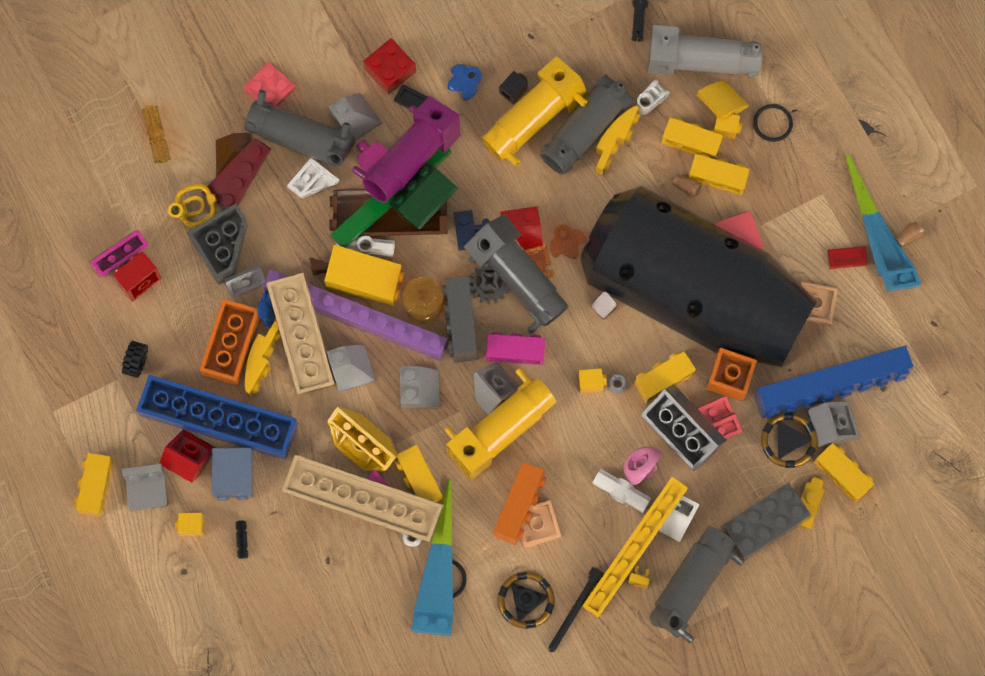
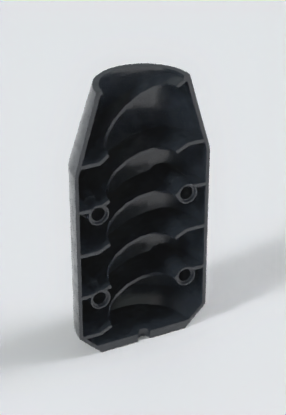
(686, 267)

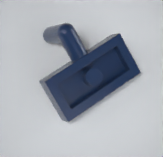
(465, 227)

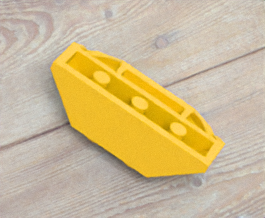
(361, 440)

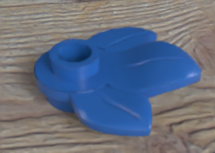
(462, 82)
(265, 310)

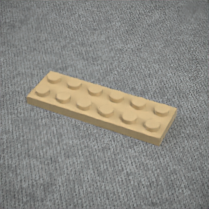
(300, 333)

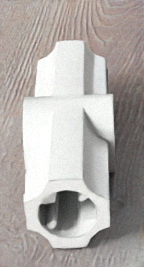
(378, 247)
(621, 490)

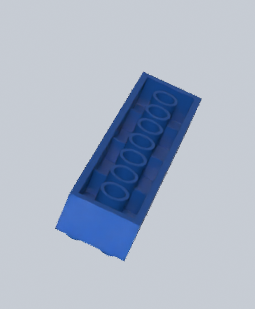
(833, 382)
(217, 417)

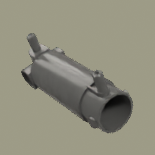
(585, 125)
(299, 132)
(693, 581)

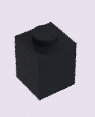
(513, 86)

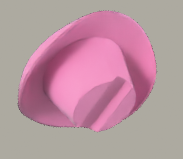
(641, 464)

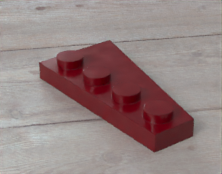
(238, 175)

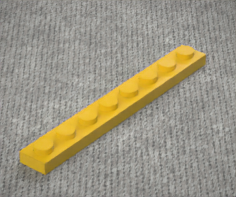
(635, 546)

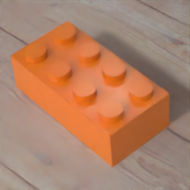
(230, 342)

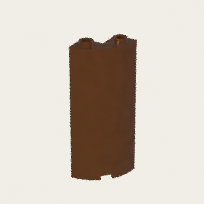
(348, 201)

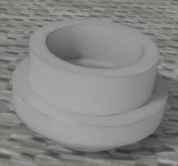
(617, 377)

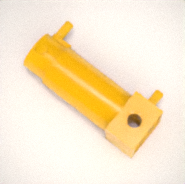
(558, 89)
(499, 427)

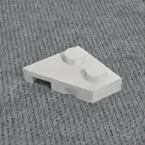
(311, 179)

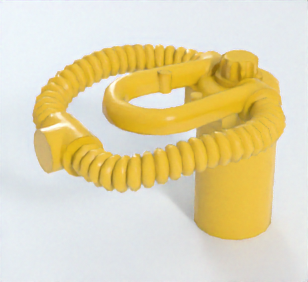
(179, 210)

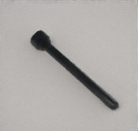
(594, 577)

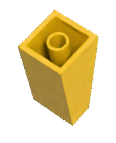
(363, 276)

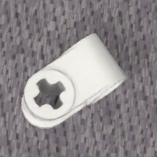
(653, 95)

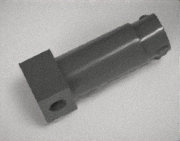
(499, 248)

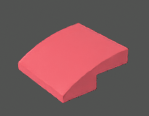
(742, 226)
(721, 417)

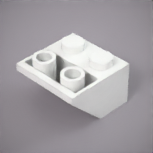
(679, 519)

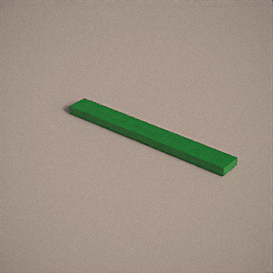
(372, 211)

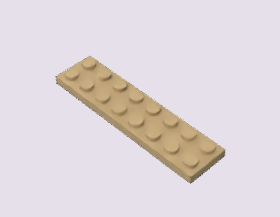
(362, 498)

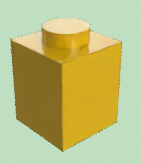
(728, 126)
(591, 380)
(190, 524)

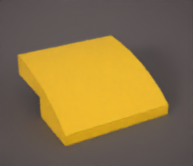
(722, 99)

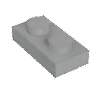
(245, 281)

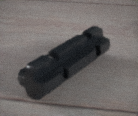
(241, 539)

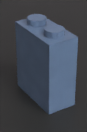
(232, 473)

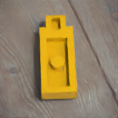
(811, 498)

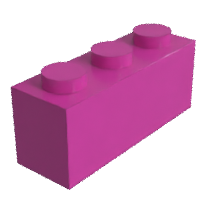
(118, 253)
(515, 348)

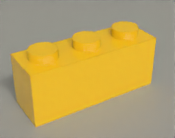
(691, 138)
(719, 174)
(663, 375)
(844, 472)
(417, 474)
(93, 484)

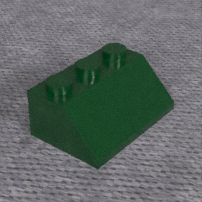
(423, 196)

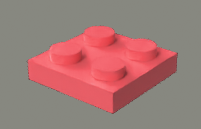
(273, 82)

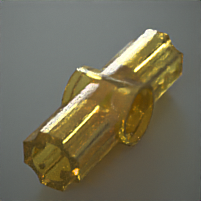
(153, 124)

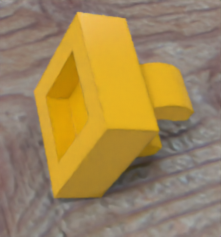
(639, 580)

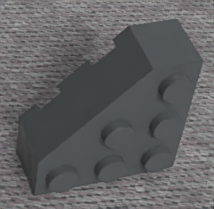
(221, 242)

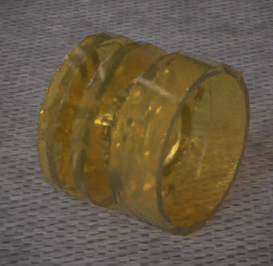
(427, 309)

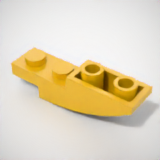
(617, 133)
(257, 364)

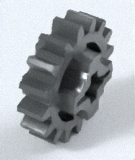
(483, 288)

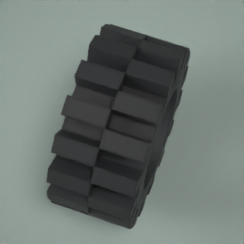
(134, 359)

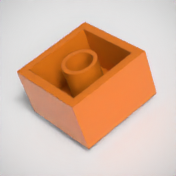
(731, 374)

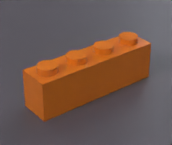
(519, 503)

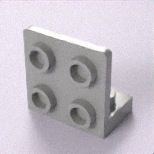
(145, 487)

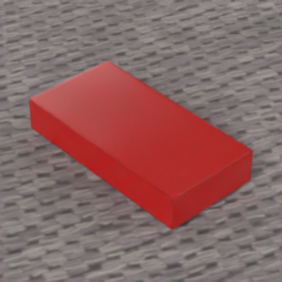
(847, 257)

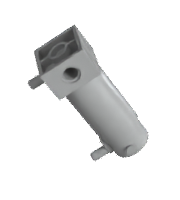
(701, 53)

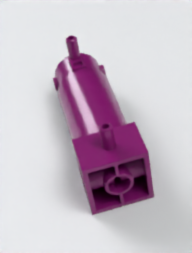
(433, 129)

